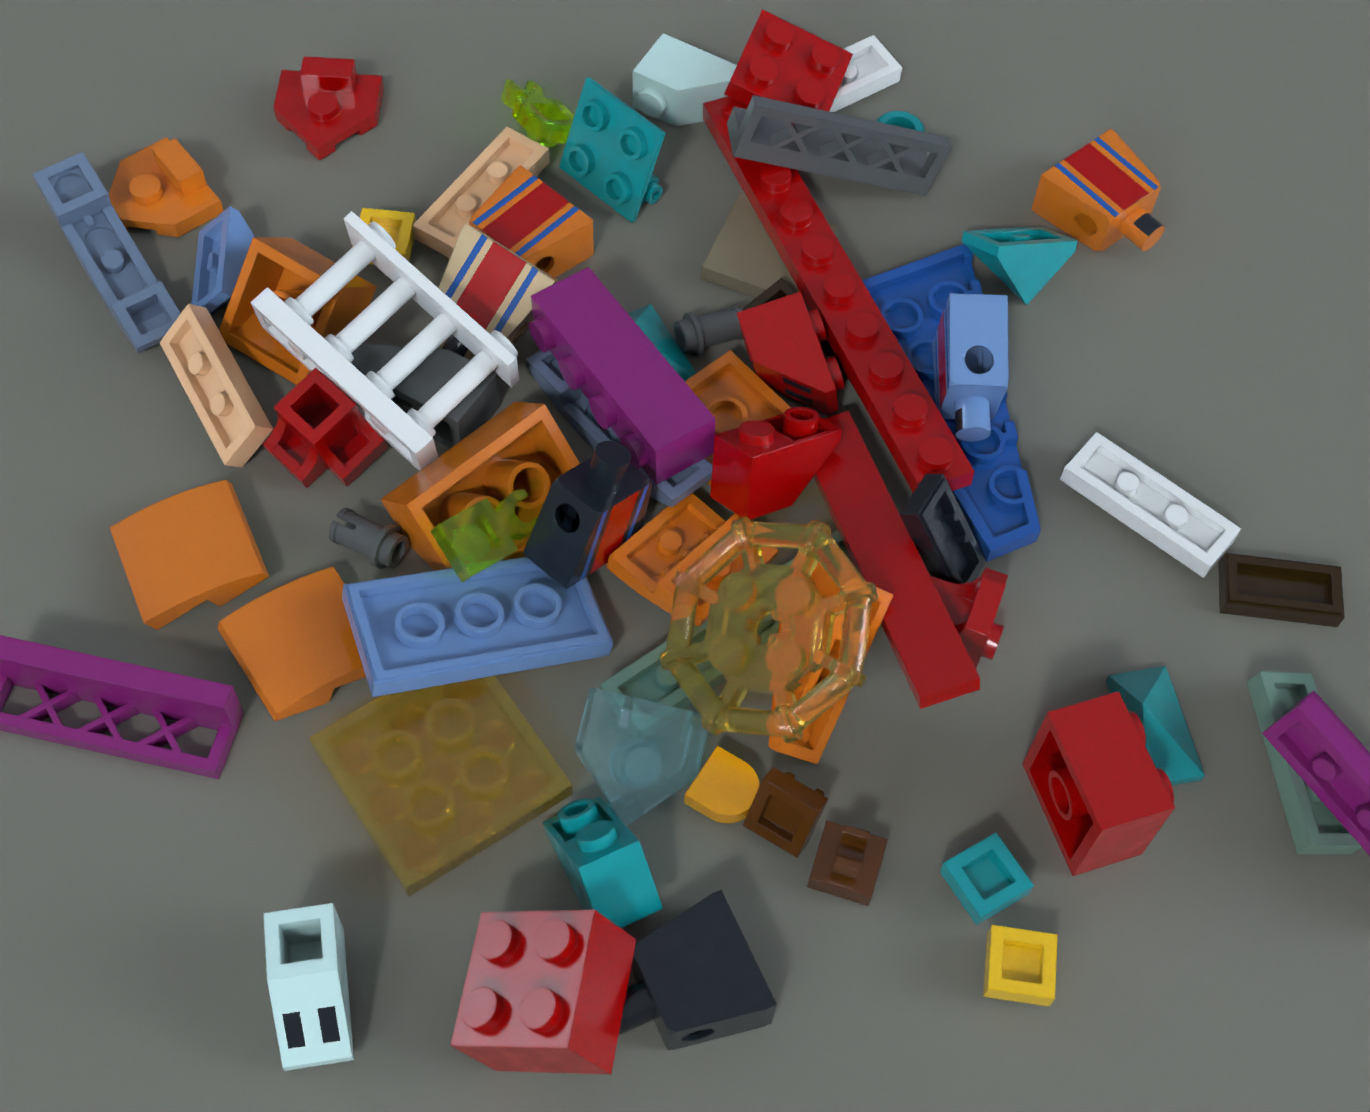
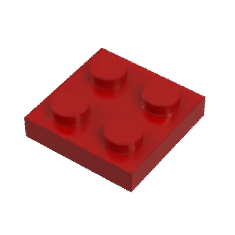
(788, 66)

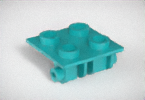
(613, 151)

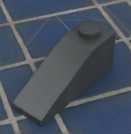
(428, 380)

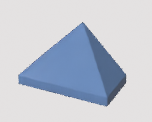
(220, 259)

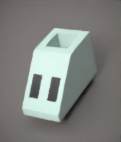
(308, 986)

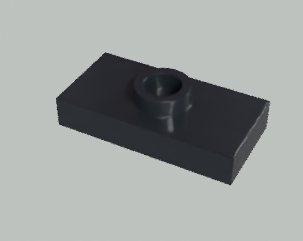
(942, 532)

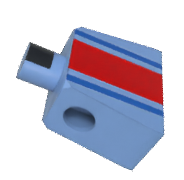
(971, 362)

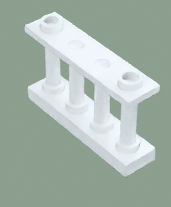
(410, 431)

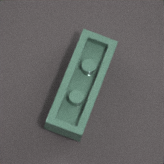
(1310, 821)

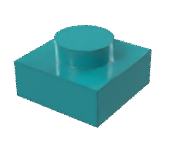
(986, 878)

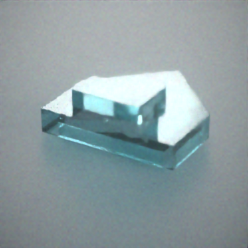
(638, 750)

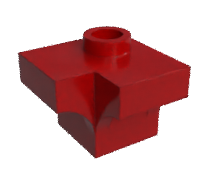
(322, 431)
(974, 611)

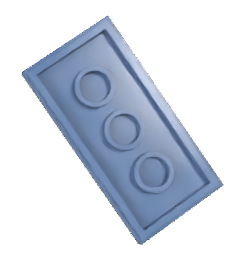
(445, 631)

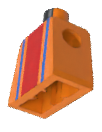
(1101, 195)
(536, 223)

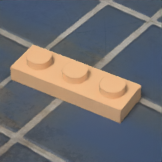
(445, 218)
(216, 386)

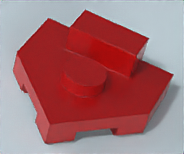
(327, 102)

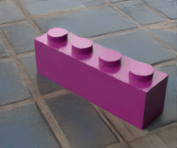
(622, 375)

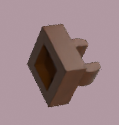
(785, 811)
(847, 863)

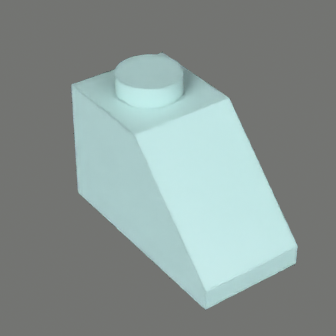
(677, 80)

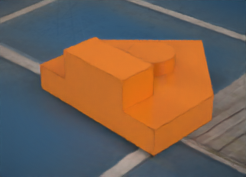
(163, 190)

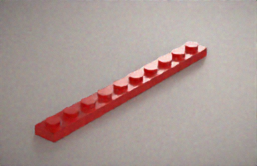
(851, 318)

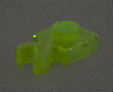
(543, 119)
(481, 535)

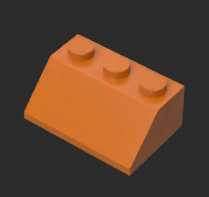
(504, 455)

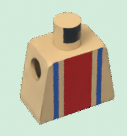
(491, 286)

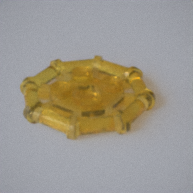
(800, 646)

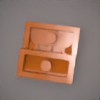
(671, 545)
(188, 552)
(295, 643)

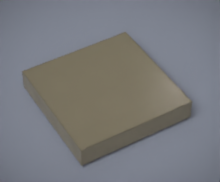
(744, 254)

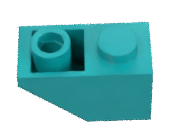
(603, 861)

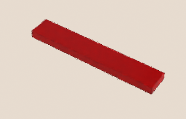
(886, 555)

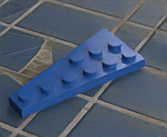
(1000, 497)

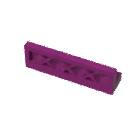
(122, 686)
(1327, 761)

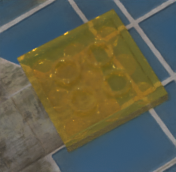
(440, 774)

